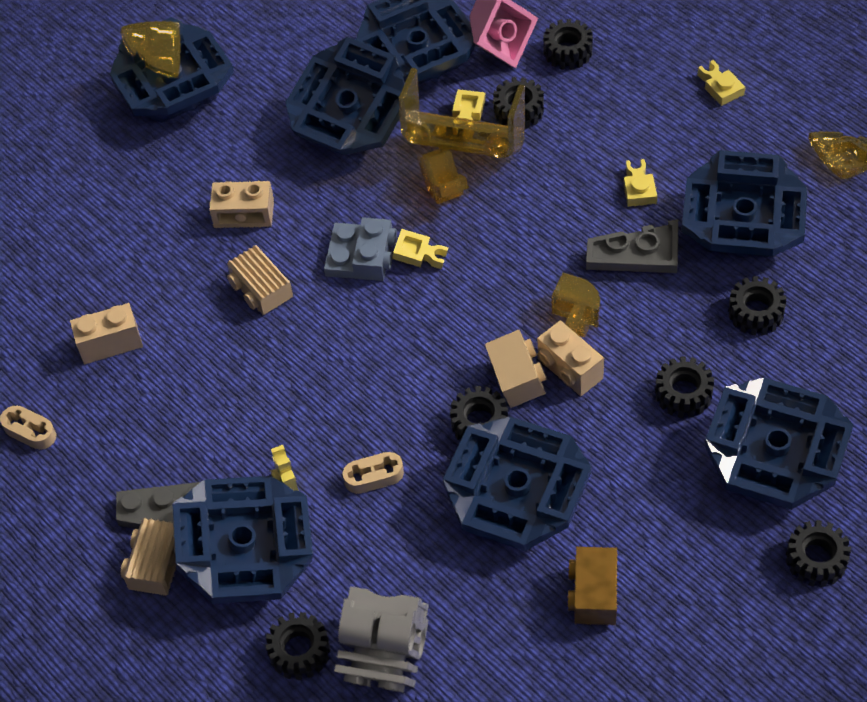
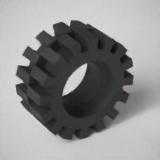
(569, 55)
(505, 95)
(761, 292)
(688, 372)
(472, 402)
(820, 536)
(292, 628)

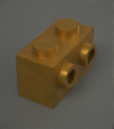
(595, 585)

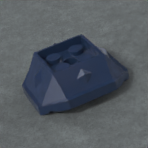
(420, 34)
(346, 75)
(162, 97)
(745, 205)
(770, 413)
(512, 453)
(247, 509)

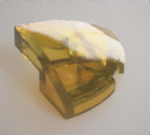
(156, 44)
(841, 154)

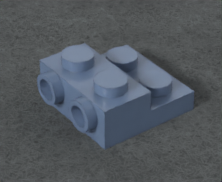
(361, 249)

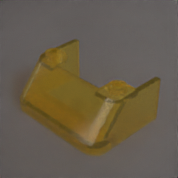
(461, 133)

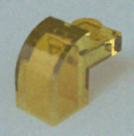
(441, 175)
(577, 302)

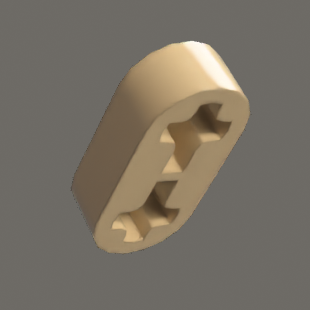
(25, 432)
(373, 472)

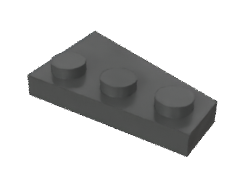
(638, 251)
(148, 503)

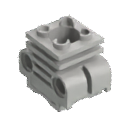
(382, 635)

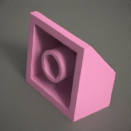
(502, 28)

